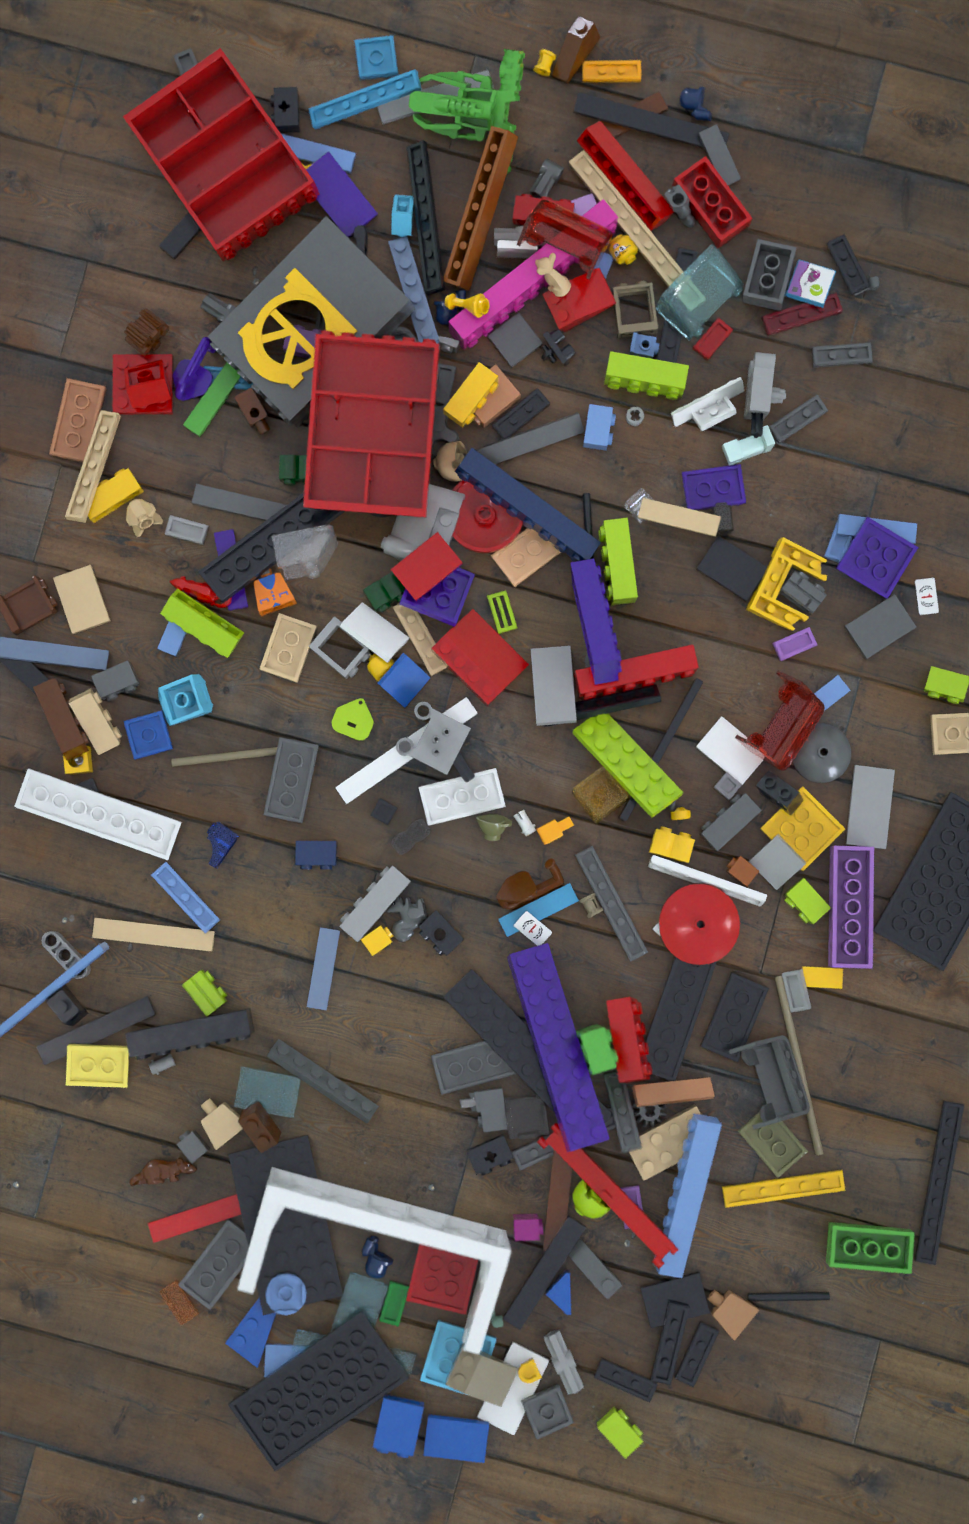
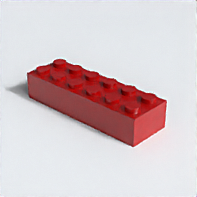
(641, 670)

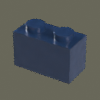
(316, 854)

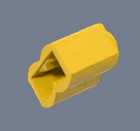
(672, 845)

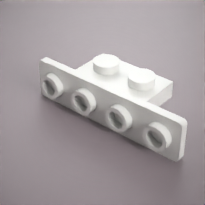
(711, 407)

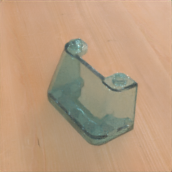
(699, 292)

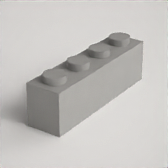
(375, 903)

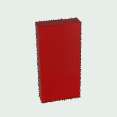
(712, 339)

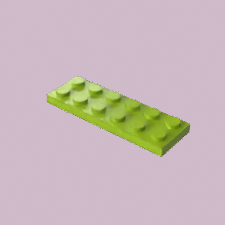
(627, 763)

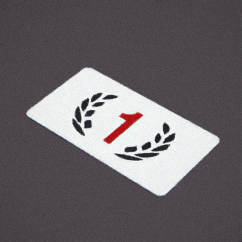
(926, 596)
(532, 928)

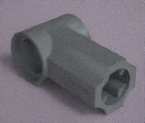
(548, 175)
(216, 307)

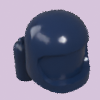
(693, 100)
(444, 314)
(377, 1261)

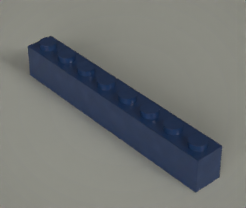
(526, 506)

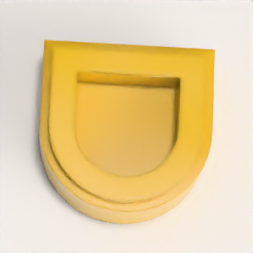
(529, 1372)

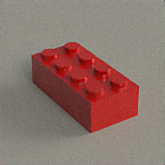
(713, 202)
(628, 1040)

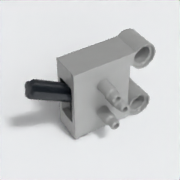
(760, 391)
(440, 743)

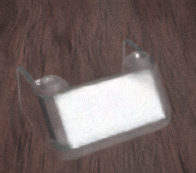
(305, 551)

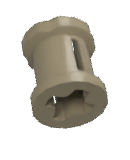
(591, 905)

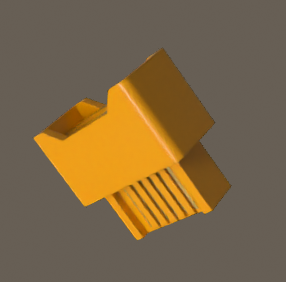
(553, 830)

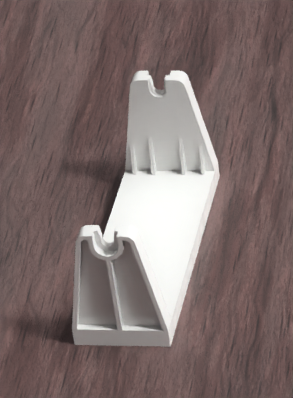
(393, 1219)

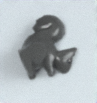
(679, 203)
(411, 917)

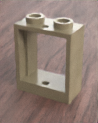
(646, 328)

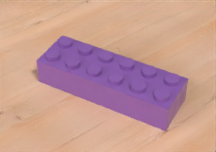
(851, 907)

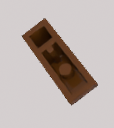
(576, 47)

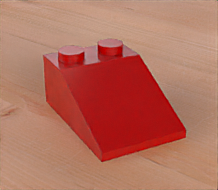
(582, 301)

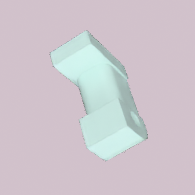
(736, 450)

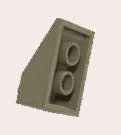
(481, 1376)

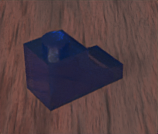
(222, 841)

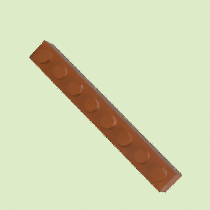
(480, 208)

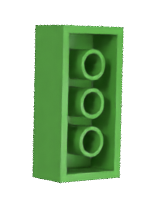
(596, 1048)
(870, 1247)

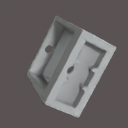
(324, 636)

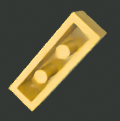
(471, 395)
(113, 494)

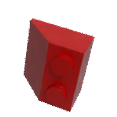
(147, 384)

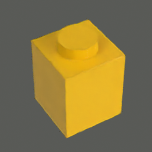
(377, 940)

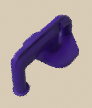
(191, 378)

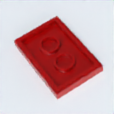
(426, 566)

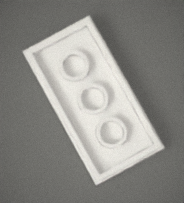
(459, 799)
(511, 1413)

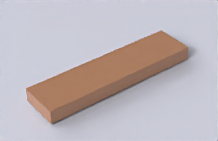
(673, 1092)

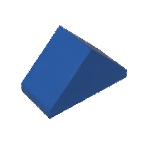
(560, 1292)

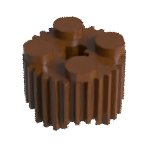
(146, 332)

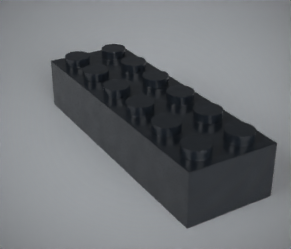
(189, 1033)

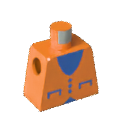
(272, 593)

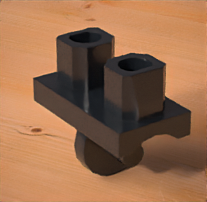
(563, 354)

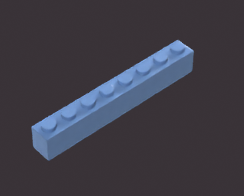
(689, 1190)

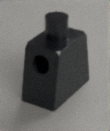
(66, 1006)

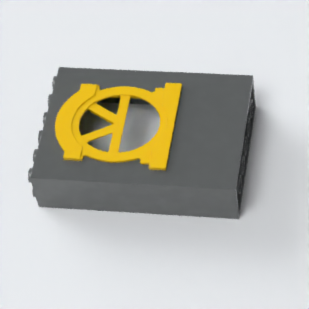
(334, 278)

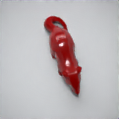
(198, 590)

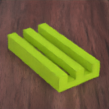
(506, 628)

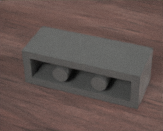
(729, 821)

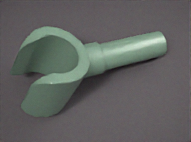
(497, 1321)

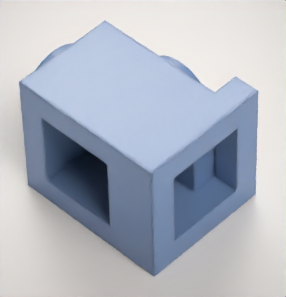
(636, 346)

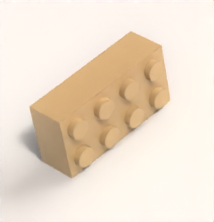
(663, 1143)

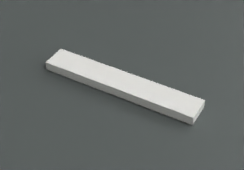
(698, 877)

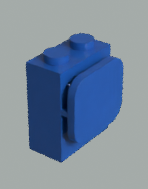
(398, 1425)

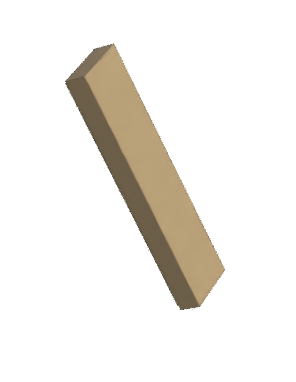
(679, 517)
(420, 638)

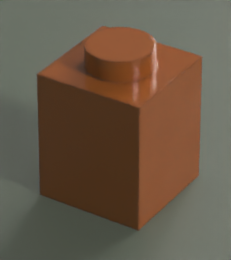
(741, 870)

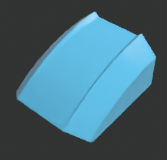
(185, 699)

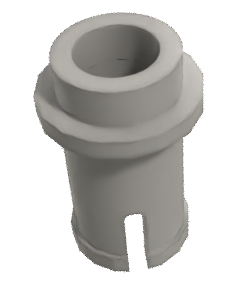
(161, 1064)

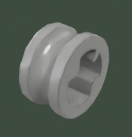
(628, 416)

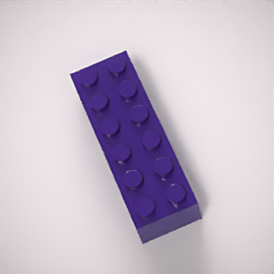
(595, 621)

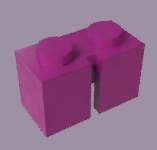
(527, 1227)

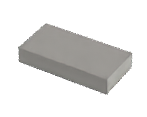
(186, 530)
(796, 990)

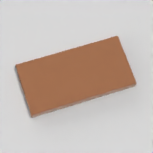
(77, 419)

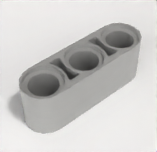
(59, 947)

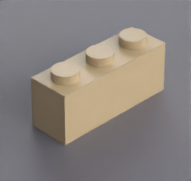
(95, 721)

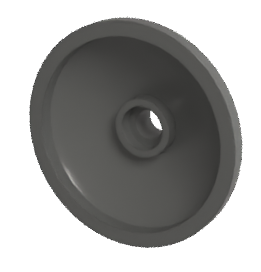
(825, 768)

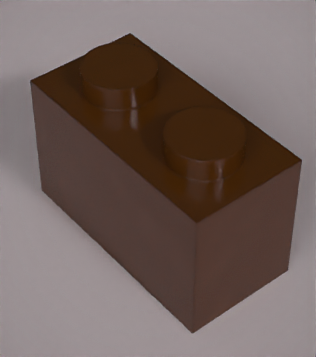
(259, 1127)

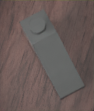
(594, 1269)

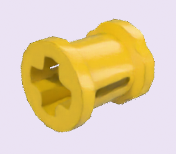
(544, 62)

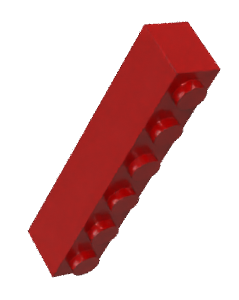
(625, 175)

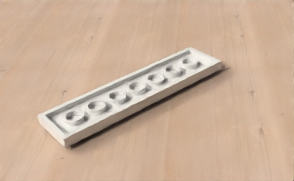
(98, 814)

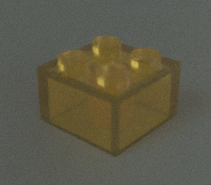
(600, 794)

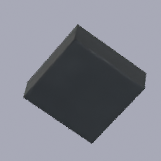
(384, 811)

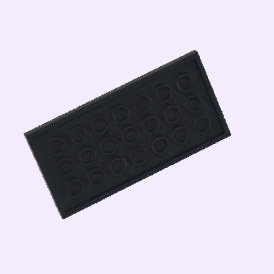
(932, 898)
(299, 1239)
(318, 1390)

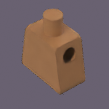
(732, 1311)

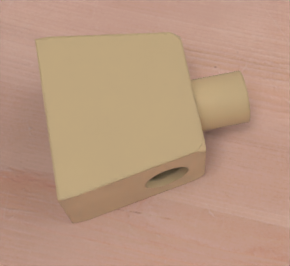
(220, 1122)

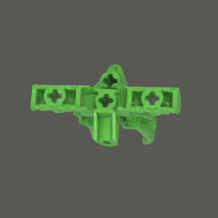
(473, 107)

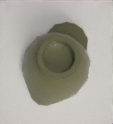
(493, 825)

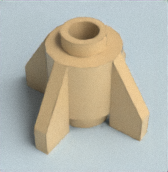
(141, 515)

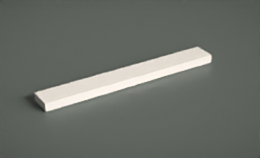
(393, 760)

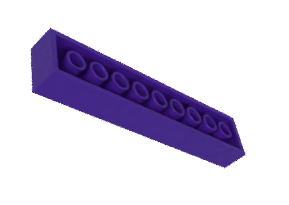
(557, 1047)

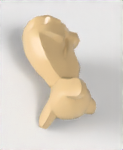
(557, 283)

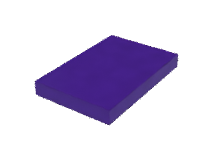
(713, 485)

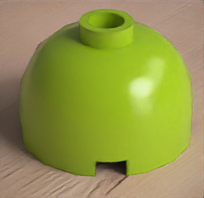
(587, 1202)

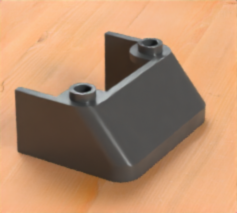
(778, 1079)

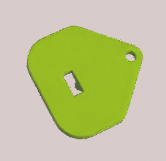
(356, 714)

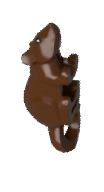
(158, 1170)

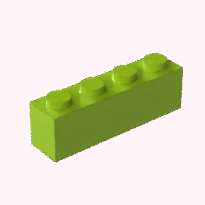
(202, 623)

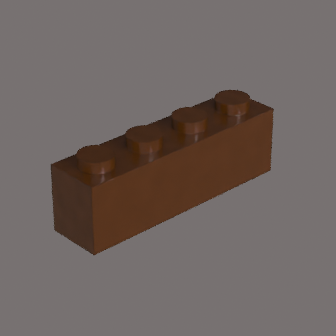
(60, 718)

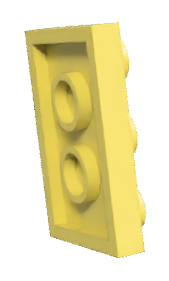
(97, 1065)

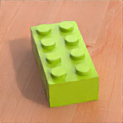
(646, 375)
(619, 561)

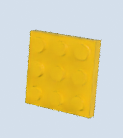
(806, 830)

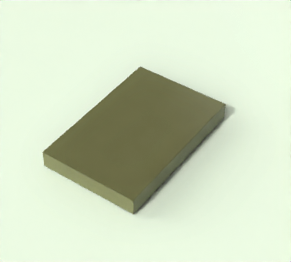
(773, 1144)

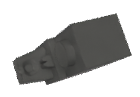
(492, 1108)

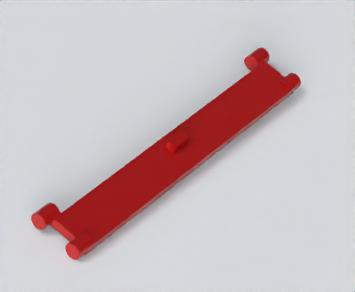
(612, 1196)

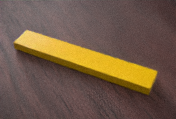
(783, 1188)

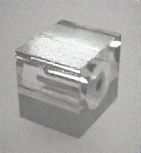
(634, 503)

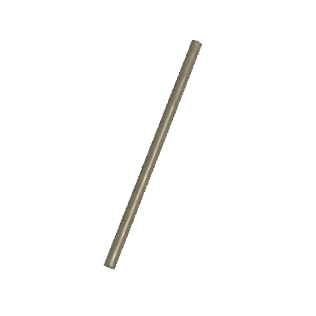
(796, 1051)

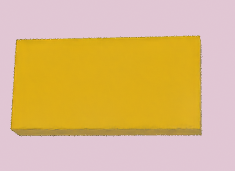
(823, 977)

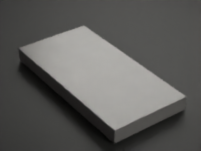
(553, 685)
(870, 807)

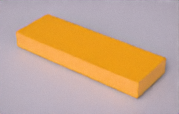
(611, 71)

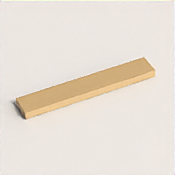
(92, 466)
(153, 934)

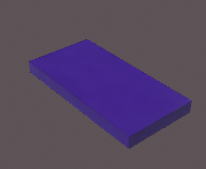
(340, 195)

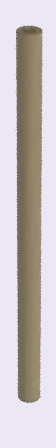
(224, 756)

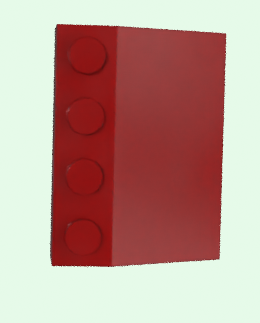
(479, 657)

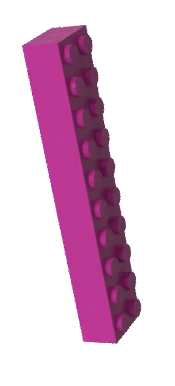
(521, 285)

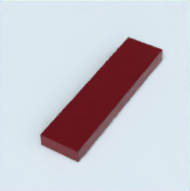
(800, 315)

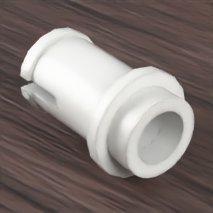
(525, 823)

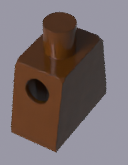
(249, 402)

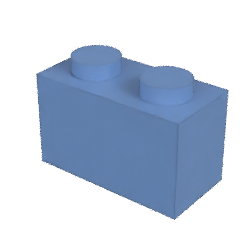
(598, 427)

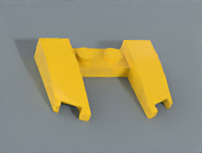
(764, 602)

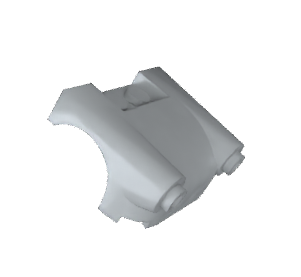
(412, 531)

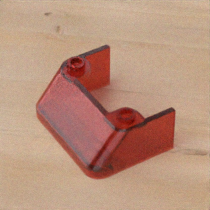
(568, 233)
(788, 727)

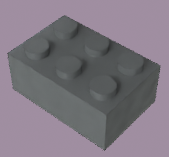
(769, 274)

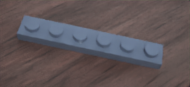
(413, 289)

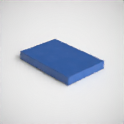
(456, 1438)

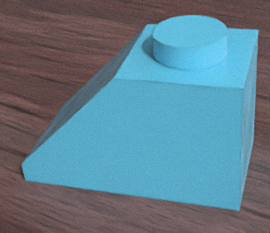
(402, 215)

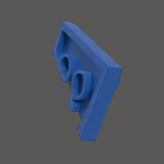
(252, 1334)

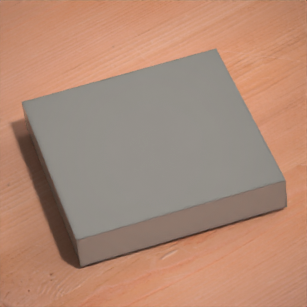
(777, 862)

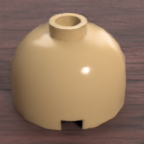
(448, 460)

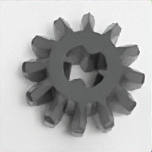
(655, 1116)

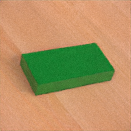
(394, 1303)

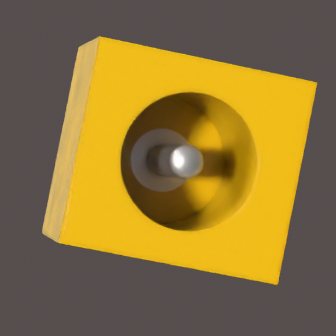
(79, 764)

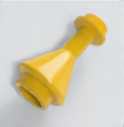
(477, 304)

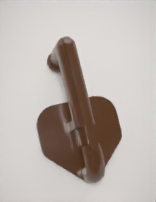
(521, 890)

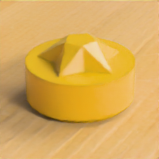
(680, 814)

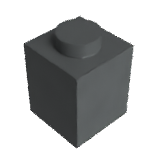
(192, 1145)

